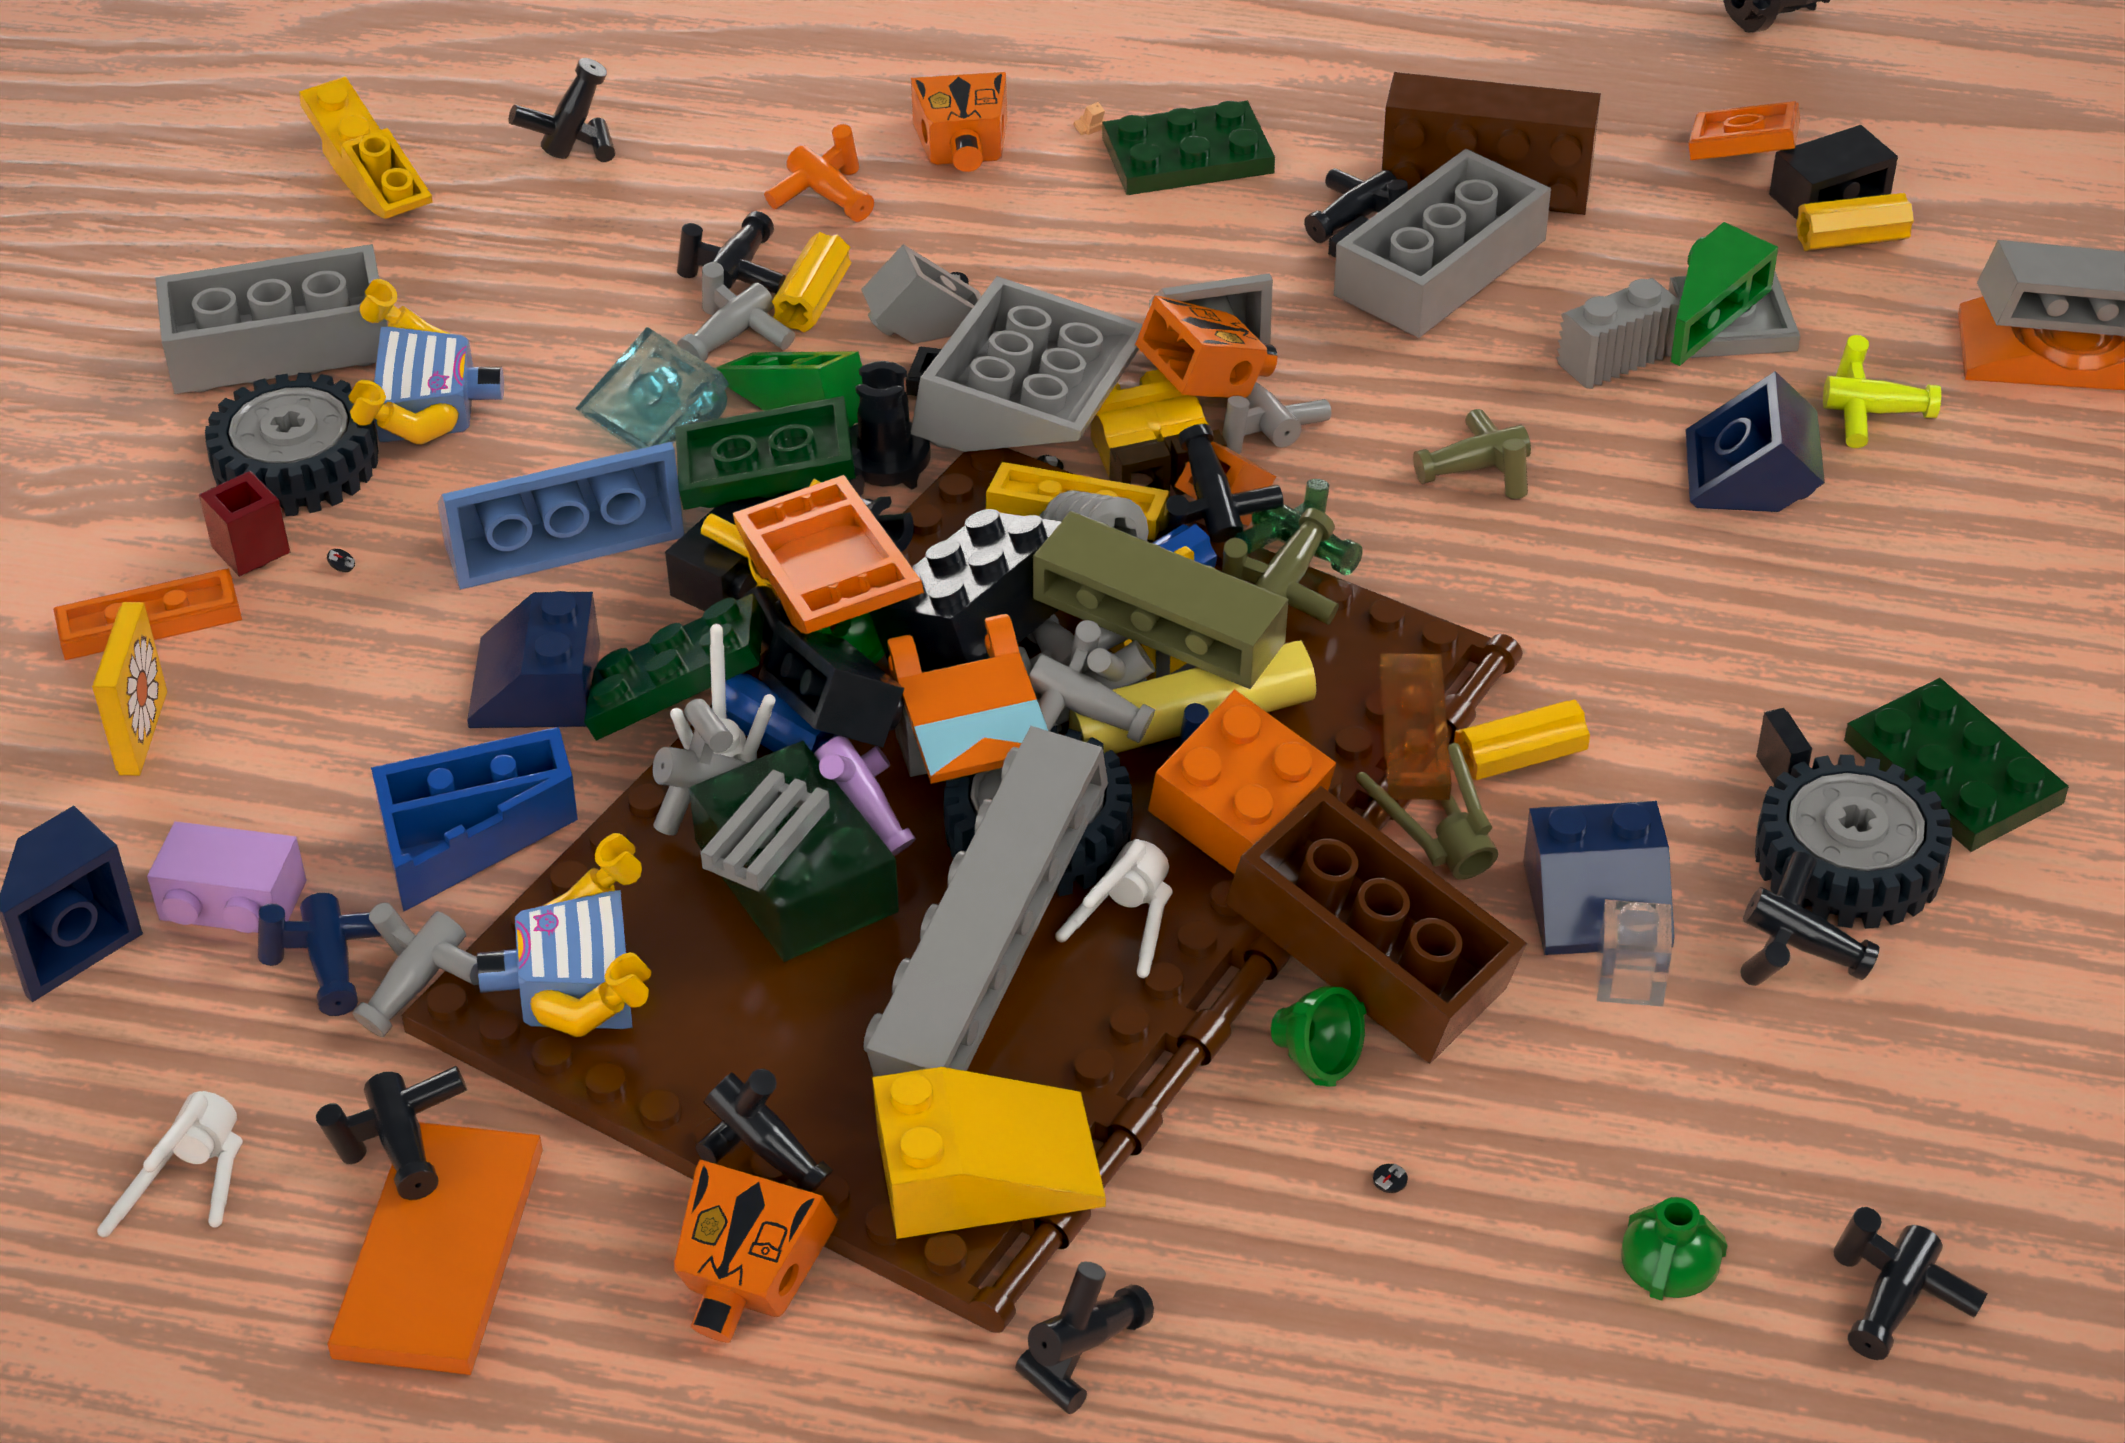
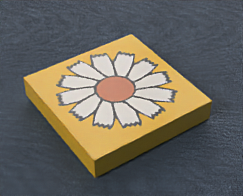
(130, 688)

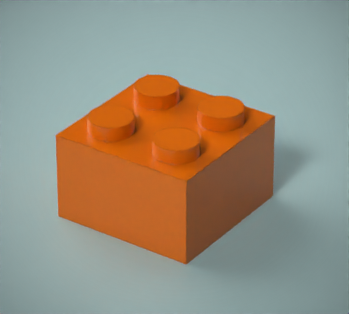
(1236, 779)

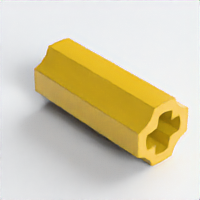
(1854, 221)
(812, 281)
(1524, 739)

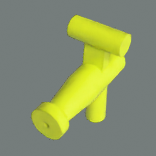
(1860, 396)

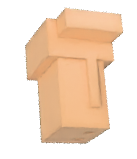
(1091, 120)

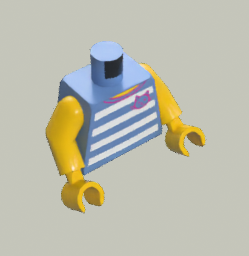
(421, 375)
(574, 953)

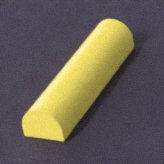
(1283, 683)

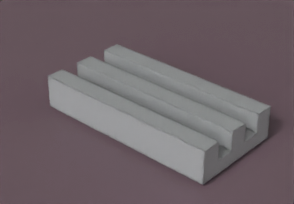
(755, 826)

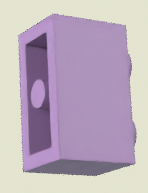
(224, 876)

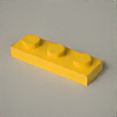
(1030, 489)

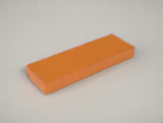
(170, 606)

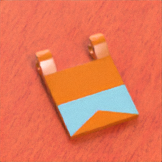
(969, 711)

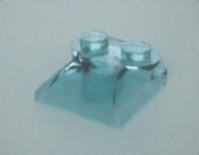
(654, 392)

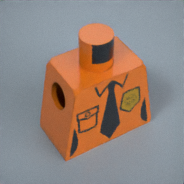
(961, 117)
(1204, 349)
(747, 1245)

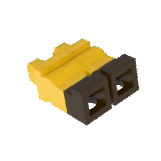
(1141, 429)

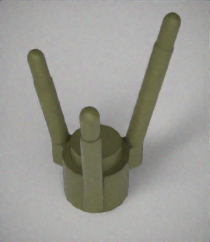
(1462, 836)

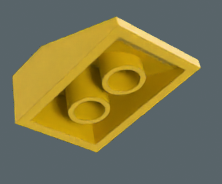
(981, 1150)

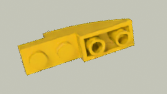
(361, 152)

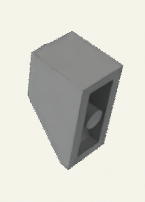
(917, 298)

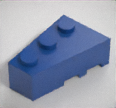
(471, 808)

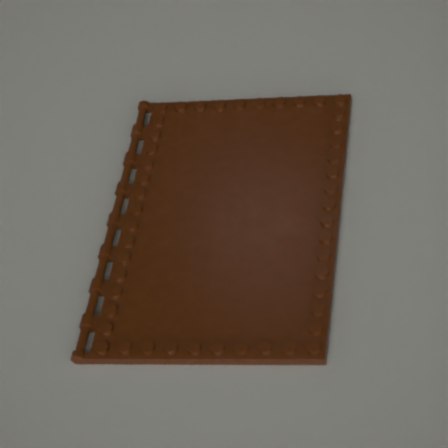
(1065, 1022)

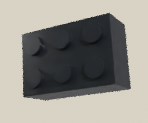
(964, 580)

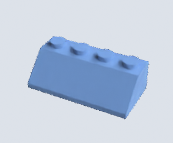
(562, 515)

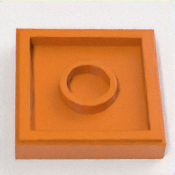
(1744, 130)

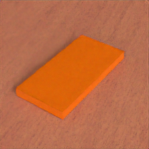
(438, 1260)

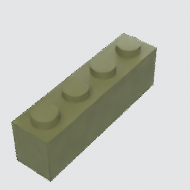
(1160, 599)

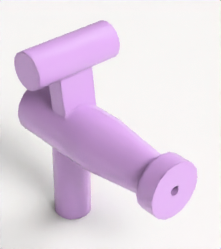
(857, 779)

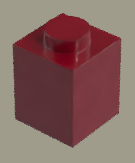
(244, 523)

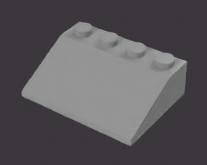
(1022, 371)

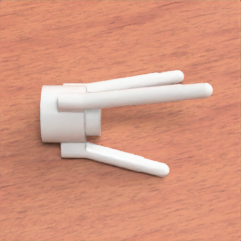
(741, 748)
(1131, 881)
(196, 1135)

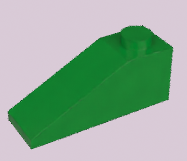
(1723, 281)
(796, 378)

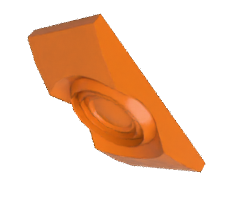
(2037, 355)
(825, 555)

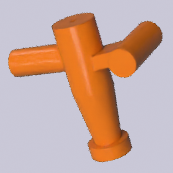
(824, 176)

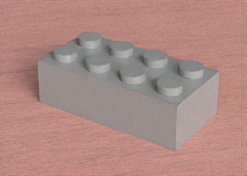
(1441, 242)
(267, 319)

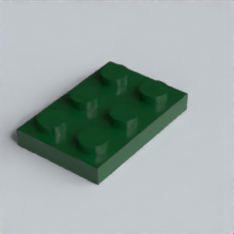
(1187, 147)
(763, 453)
(672, 666)
(1963, 757)

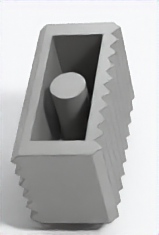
(1618, 332)

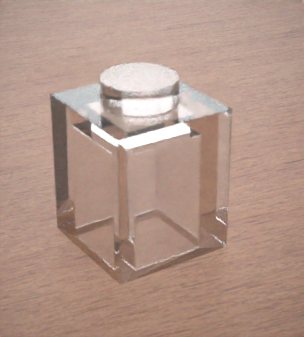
(1634, 952)

